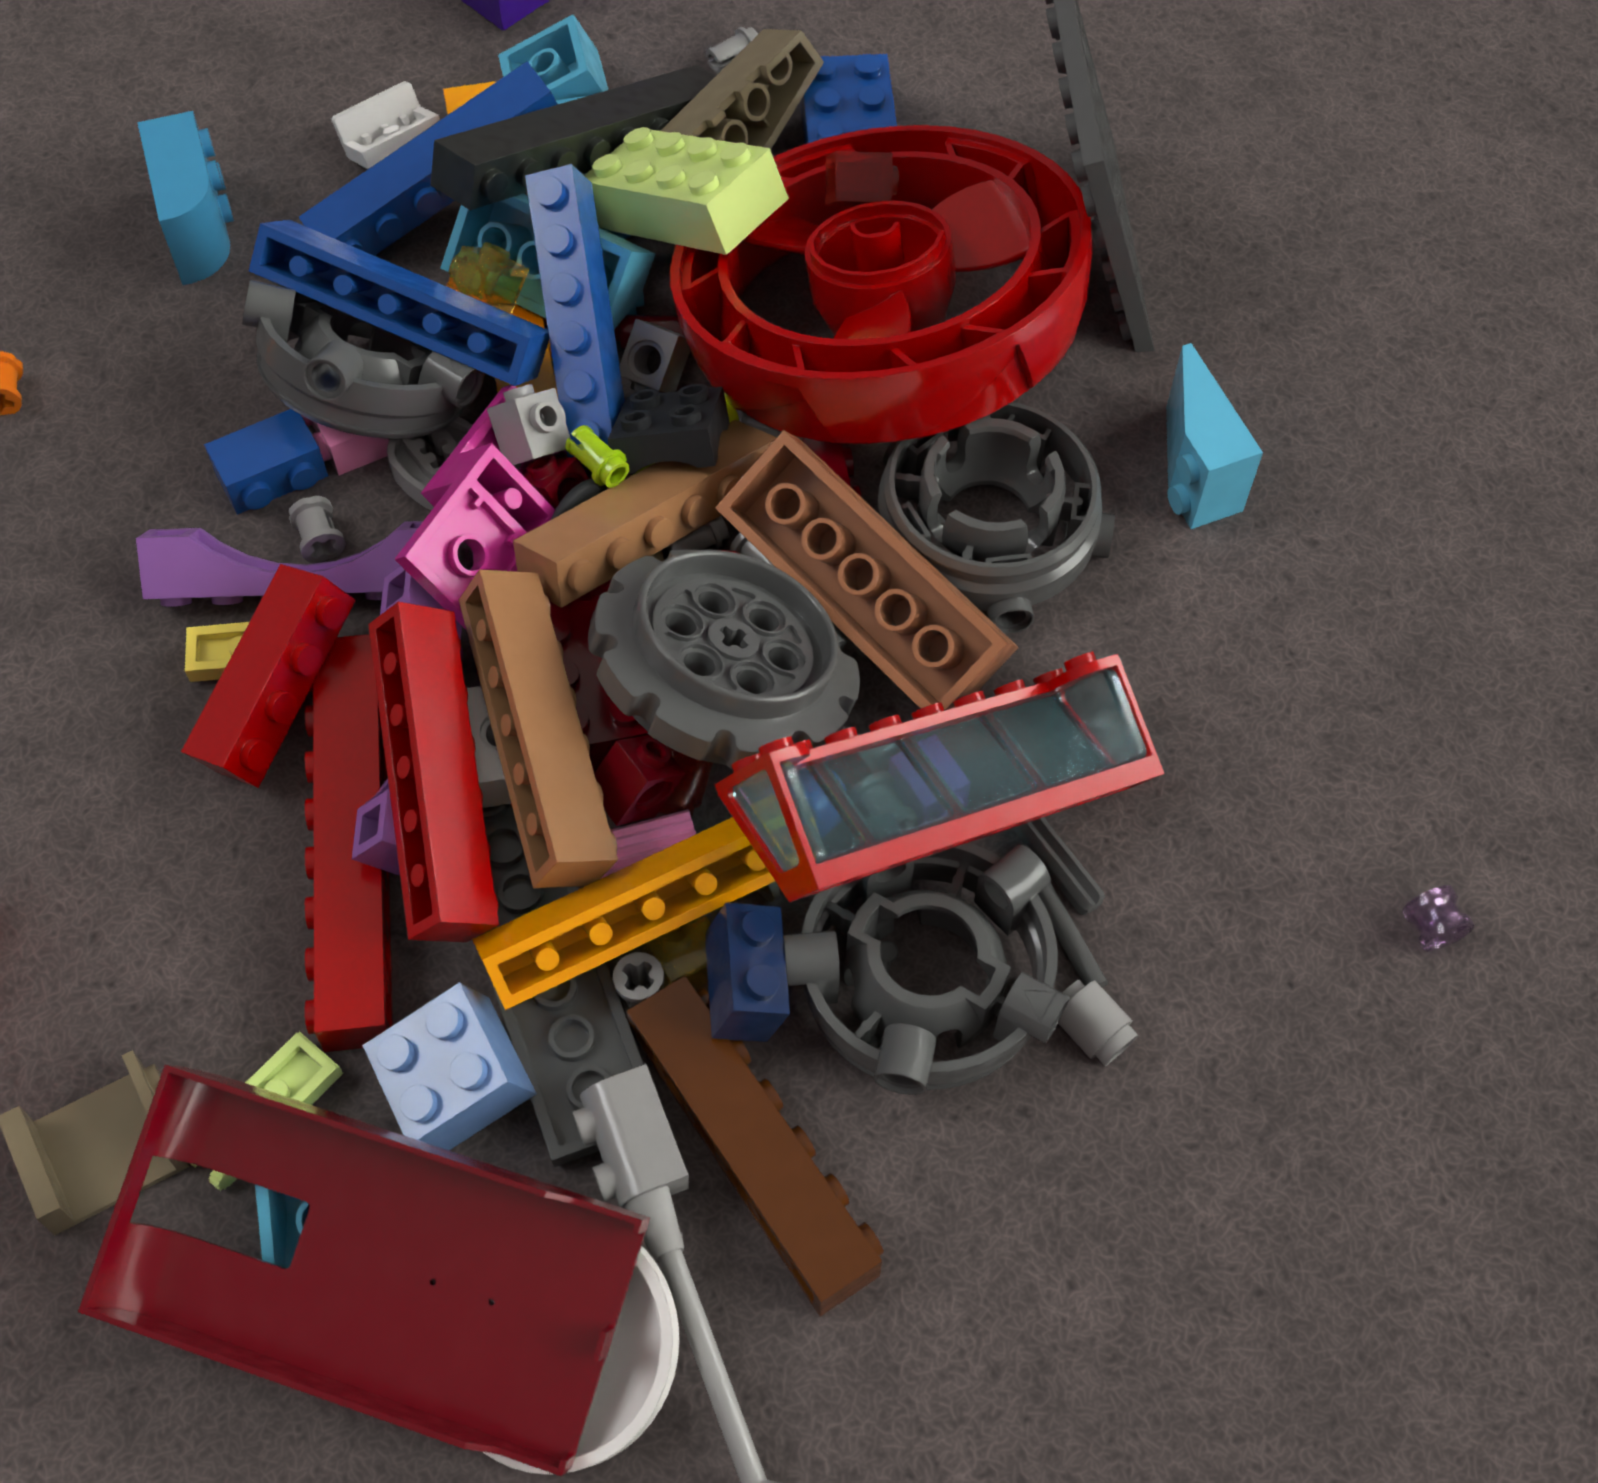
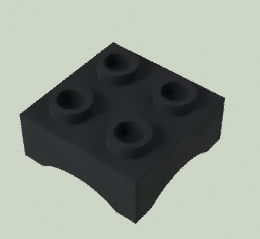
(671, 426)

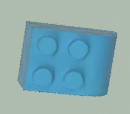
(187, 194)

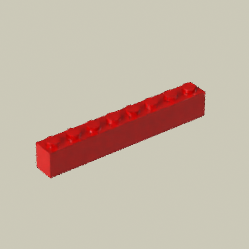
(350, 898)

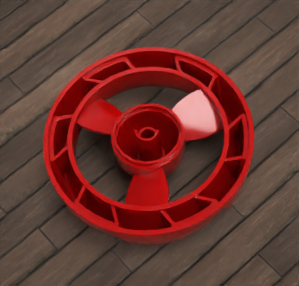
(886, 286)

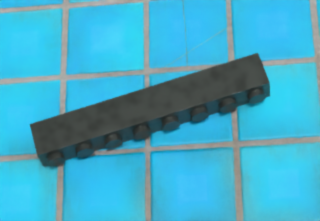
(493, 159)

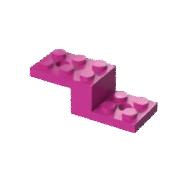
(475, 502)

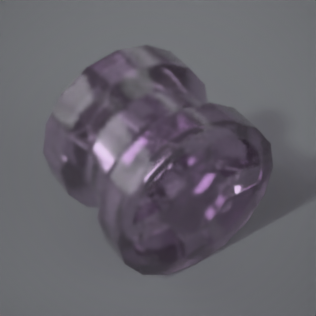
(1438, 918)

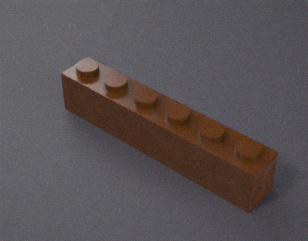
(756, 1147)

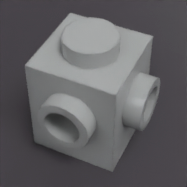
(529, 424)

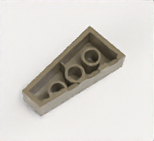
(753, 92)

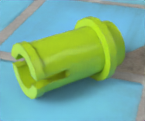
(606, 465)

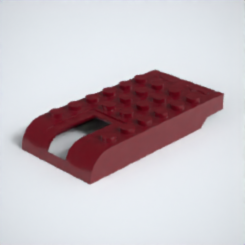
(359, 1299)

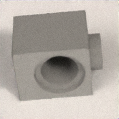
(642, 341)

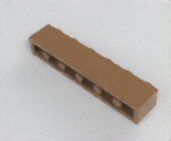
(634, 518)
(537, 730)

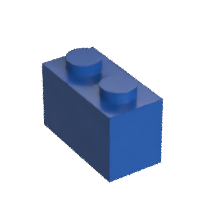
(266, 461)

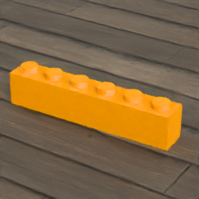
(620, 912)

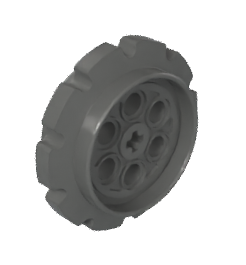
(721, 655)

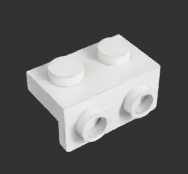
(382, 124)

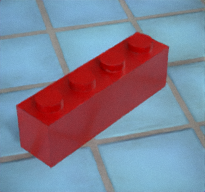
(269, 675)

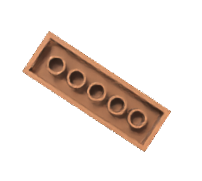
(865, 575)

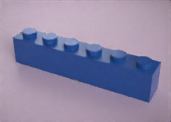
(397, 190)
(576, 300)
(399, 301)

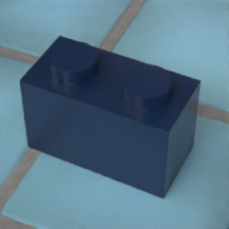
(746, 972)

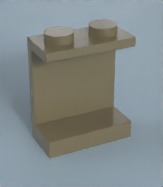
(82, 1151)

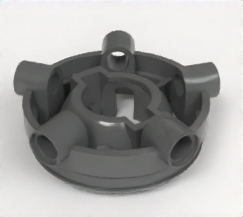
(375, 392)
(996, 556)
(910, 1021)

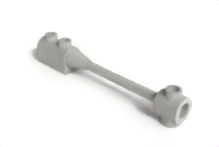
(643, 1172)

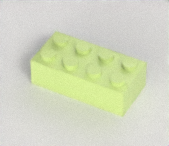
(685, 189)

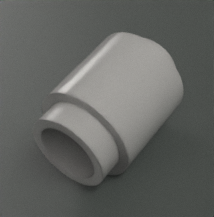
(1096, 1022)

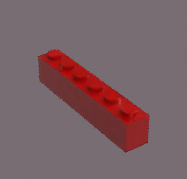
(432, 775)

